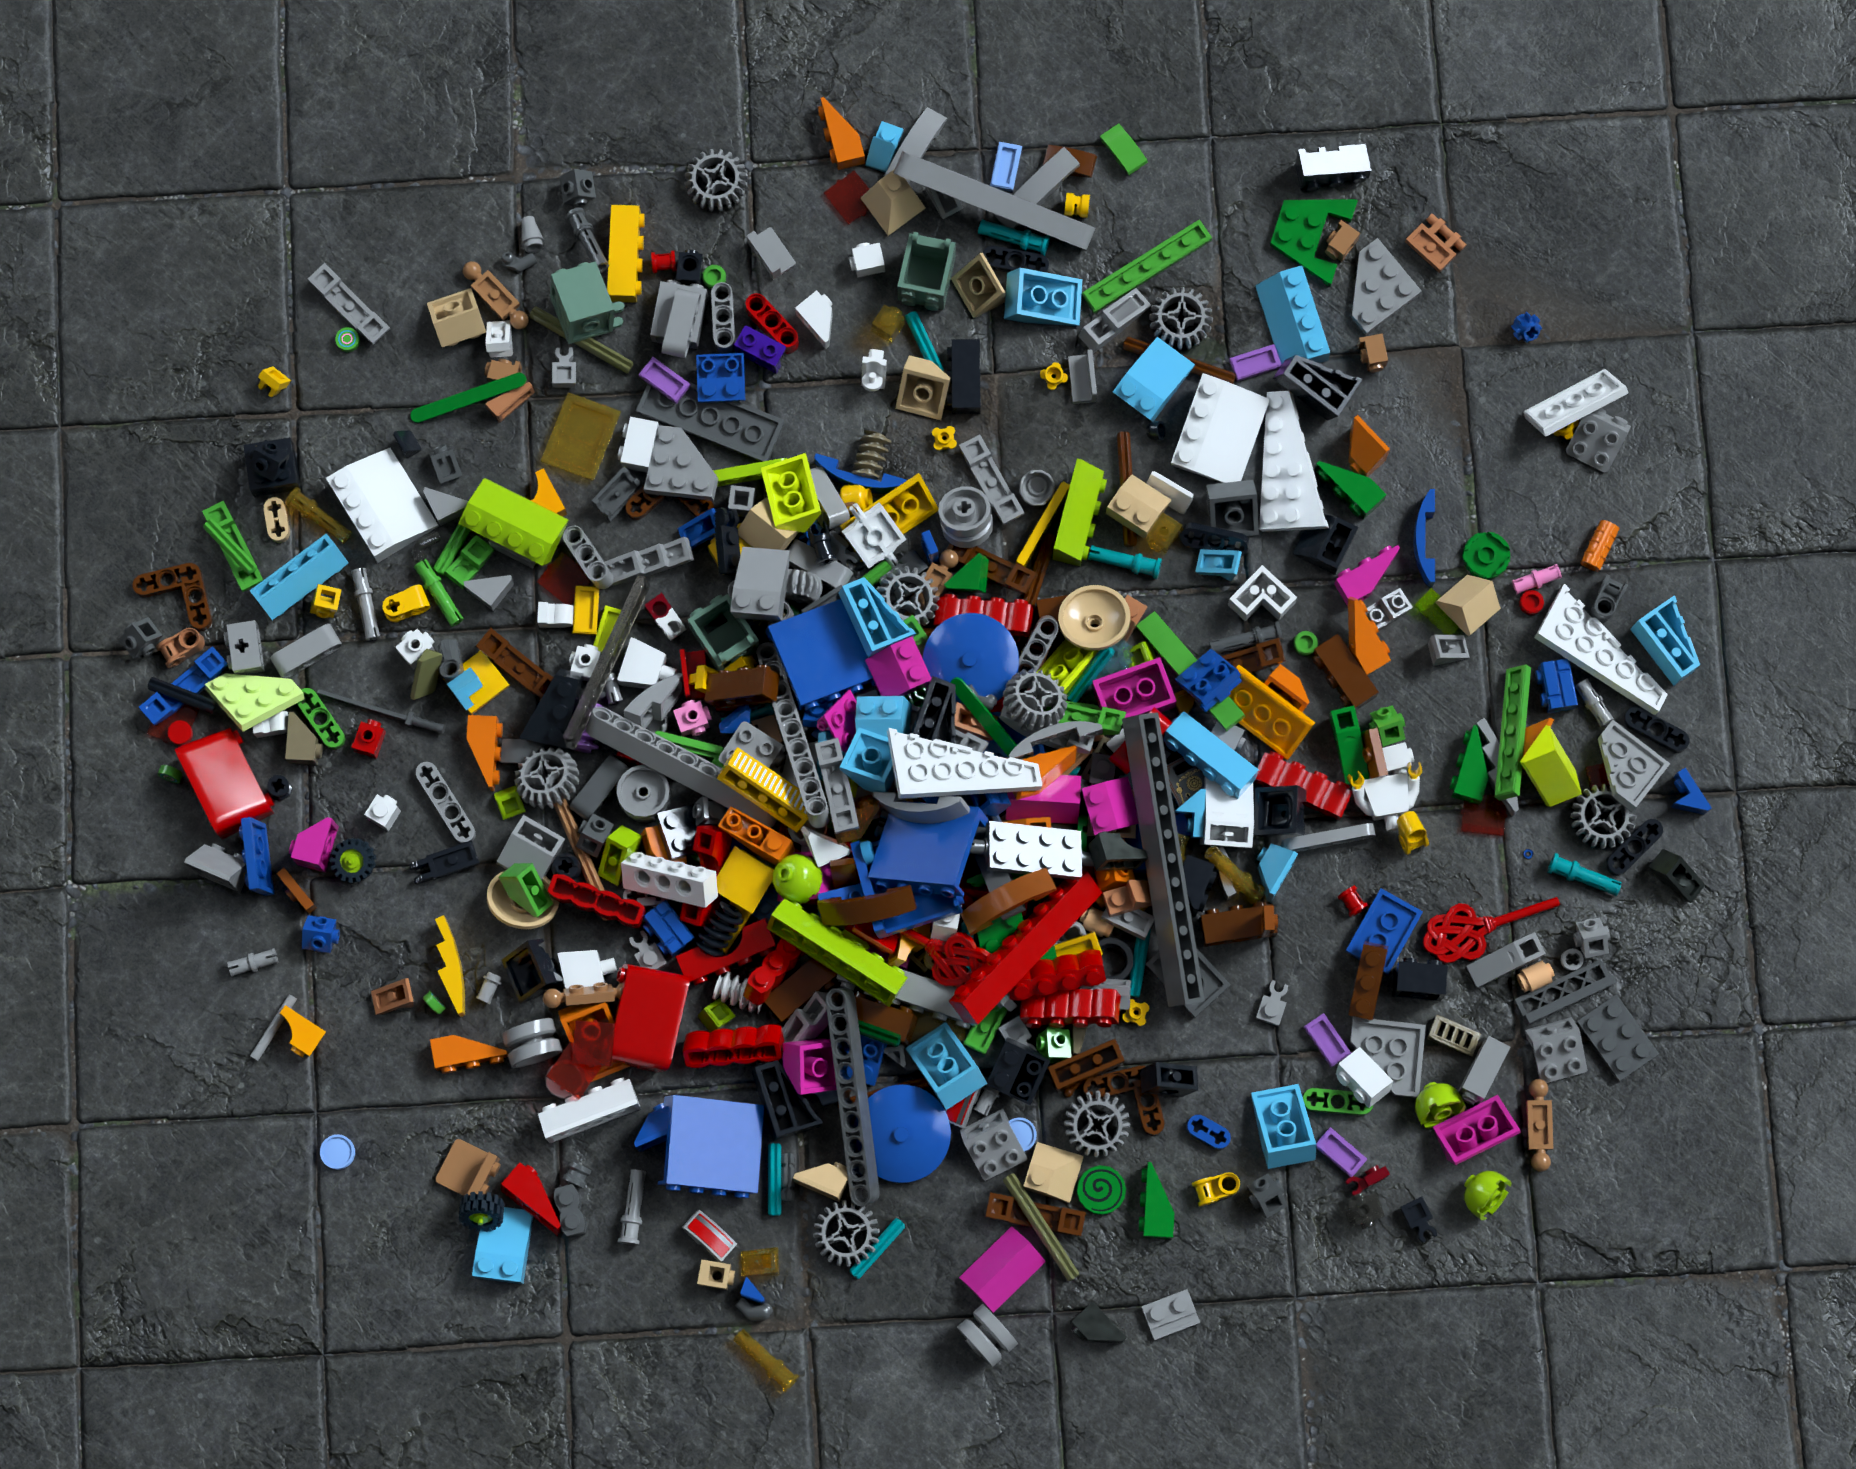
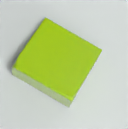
(1142, 653)
(509, 802)
(716, 1015)

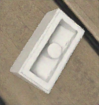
(1179, 496)

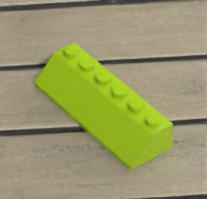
(837, 952)

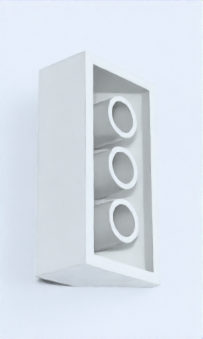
(588, 1111)

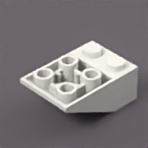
(1226, 818)

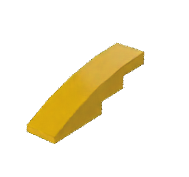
(451, 974)

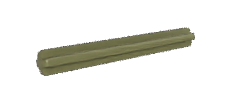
(589, 344)
(1041, 1227)

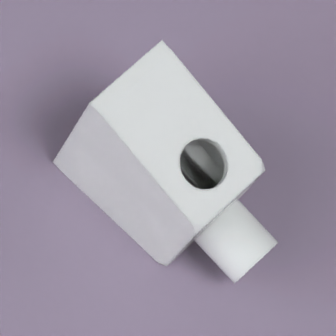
(643, 666)
(584, 967)

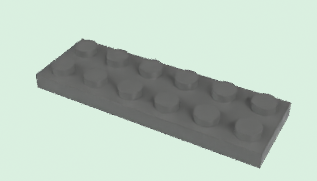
(721, 423)

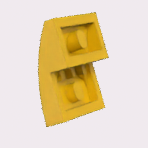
(489, 676)
(744, 879)

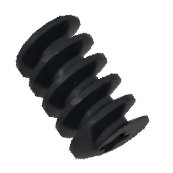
(721, 930)

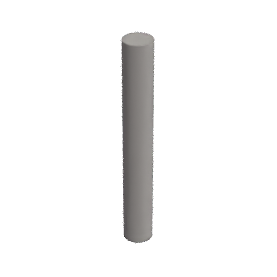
(272, 1029)

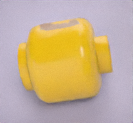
(856, 494)

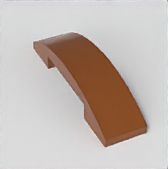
(1006, 898)

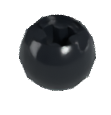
(572, 861)

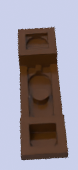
(999, 570)
(1259, 657)
(514, 663)
(867, 908)
(1058, 1219)

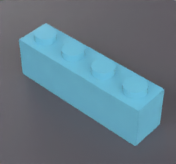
(299, 576)
(1210, 755)

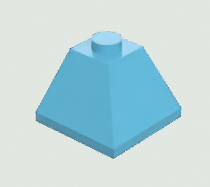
(869, 761)
(1274, 867)

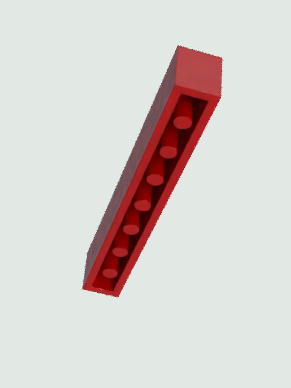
(1024, 948)

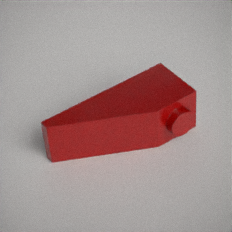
(528, 1192)

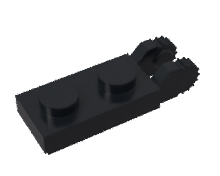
(727, 540)
(446, 862)

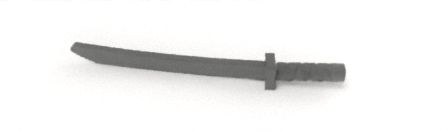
(410, 720)

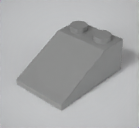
(760, 584)
(218, 866)

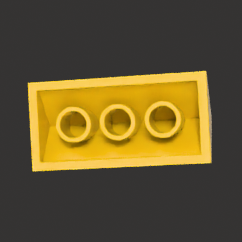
(906, 505)

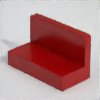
(689, 664)
(866, 933)

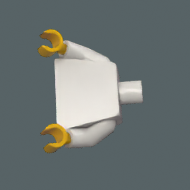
(1387, 795)

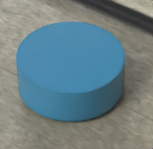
(867, 852)

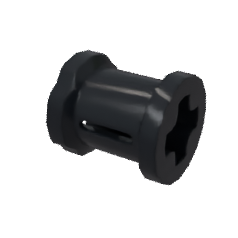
(282, 793)

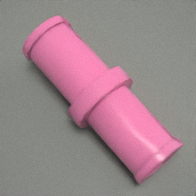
(1536, 579)

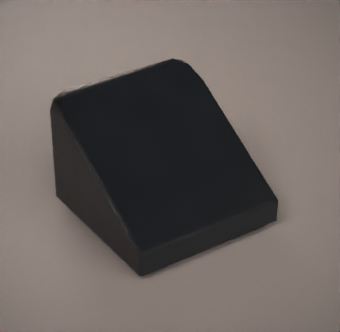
(407, 442)

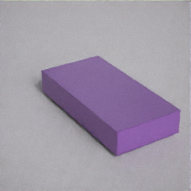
(1255, 362)
(664, 380)
(1327, 1040)
(1340, 1152)

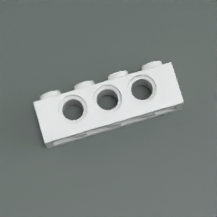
(669, 879)

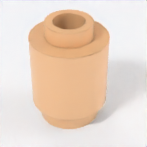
(1092, 922)
(1535, 976)

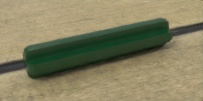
(876, 1033)

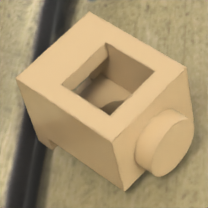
(706, 1273)

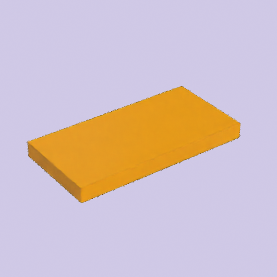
(1270, 715)

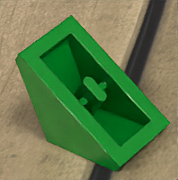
(971, 577)

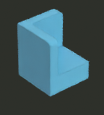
(465, 686)

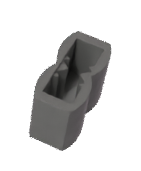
(569, 1204)

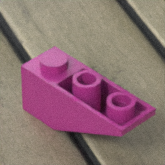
(1364, 579)

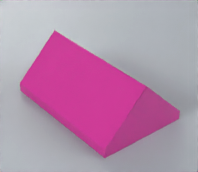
(1057, 801)
(1475, 1130)
(1002, 1269)

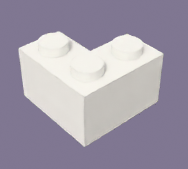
(1265, 590)

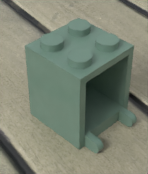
(926, 271)
(583, 302)
(729, 640)

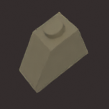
(301, 744)

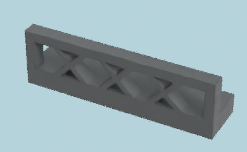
(1568, 1000)

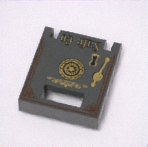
(1185, 784)

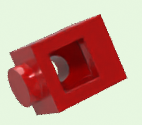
(372, 746)

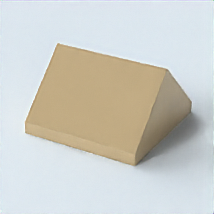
(979, 286)
(760, 531)
(1470, 603)

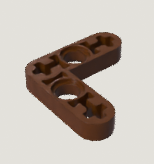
(636, 499)
(187, 587)
(1137, 1093)

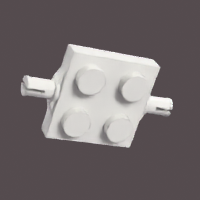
(874, 535)

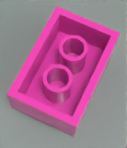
(1136, 689)

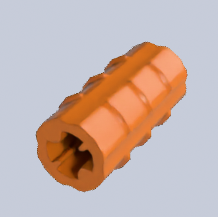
(1599, 545)

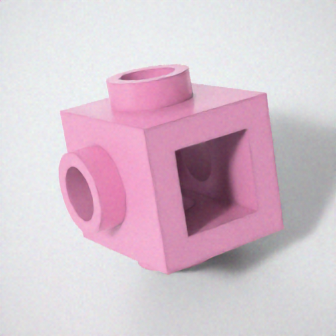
(692, 726)

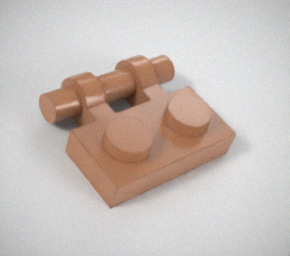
(1431, 247)

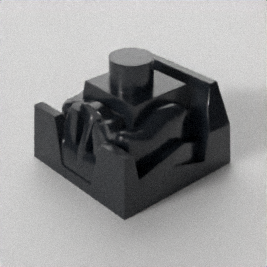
(1279, 811)
(531, 970)

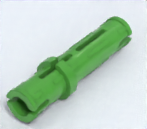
(436, 589)

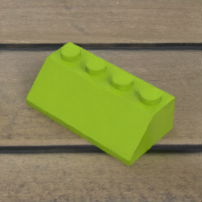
(1078, 514)
(514, 522)

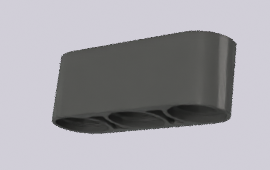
(599, 788)

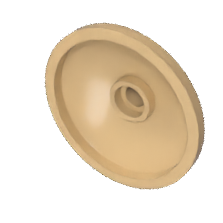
(1094, 606)
(508, 912)

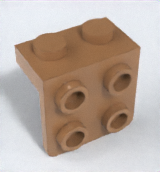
(467, 1169)

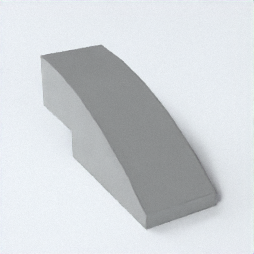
(1114, 320)
(655, 701)
(807, 1022)

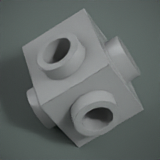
(1592, 937)

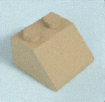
(456, 318)
(1137, 506)

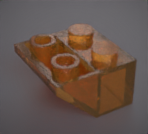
(866, 810)

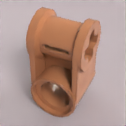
(178, 646)

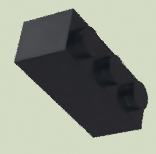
(964, 376)

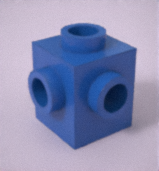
(319, 934)

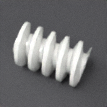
(733, 990)

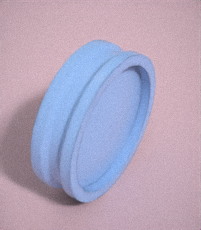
(1024, 1132)
(337, 1152)

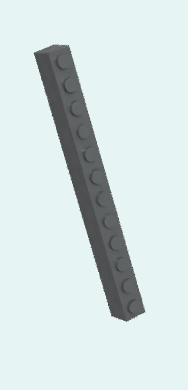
(1164, 859)

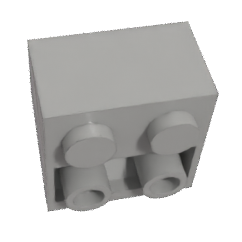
(531, 844)

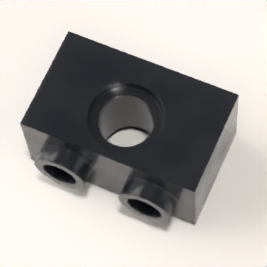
(1169, 1079)

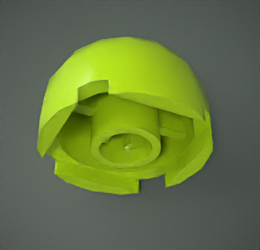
(797, 878)
(1438, 1103)
(1485, 1192)

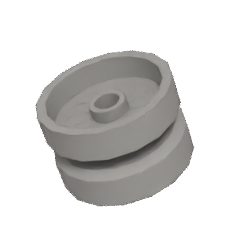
(965, 517)
(643, 779)
(531, 1042)
(987, 1335)

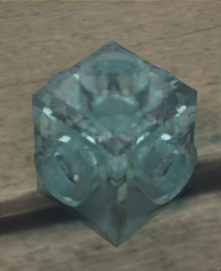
(1123, 659)

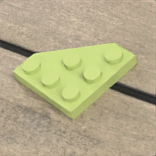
(253, 698)

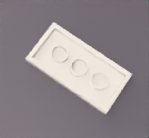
(1575, 402)

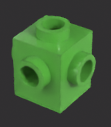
(1389, 725)
(1054, 1044)

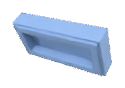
(1006, 166)

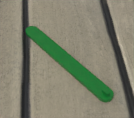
(468, 397)
(983, 716)

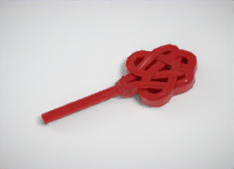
(1445, 946)
(951, 967)

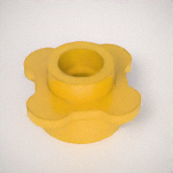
(1055, 369)
(1568, 432)
(944, 444)
(1140, 1019)

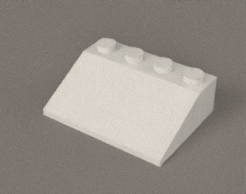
(1220, 430)
(382, 503)

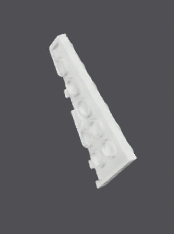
(1288, 477)
(1594, 649)
(950, 769)

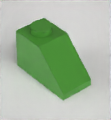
(526, 888)

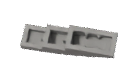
(1045, 181)
(649, 561)
(1490, 754)

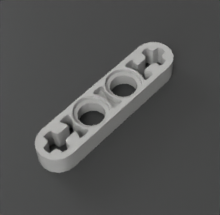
(443, 804)
(1329, 838)

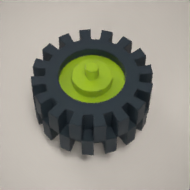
(353, 860)
(481, 1211)

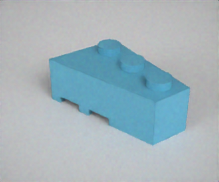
(1667, 642)

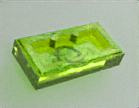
(1435, 614)

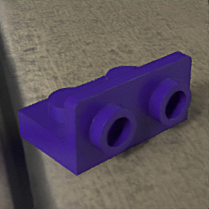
(760, 349)

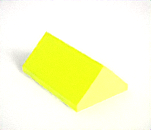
(791, 493)
(1067, 664)
(1551, 769)

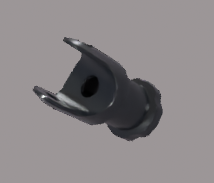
(822, 546)

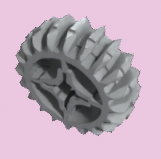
(700, 170)
(1190, 318)
(802, 587)
(902, 591)
(1040, 693)
(538, 770)
(1608, 825)
(1106, 1117)
(838, 1213)

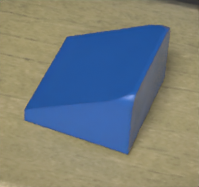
(750, 1292)

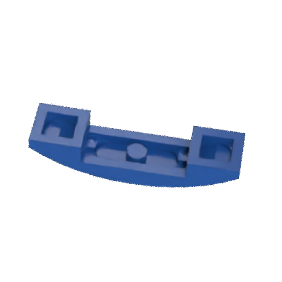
(831, 467)
(1425, 565)
(204, 670)

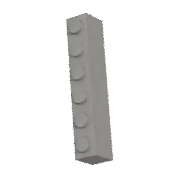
(923, 995)

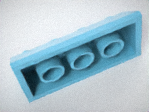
(1292, 316)

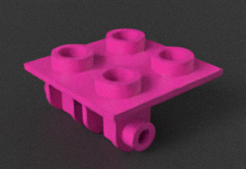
(841, 720)

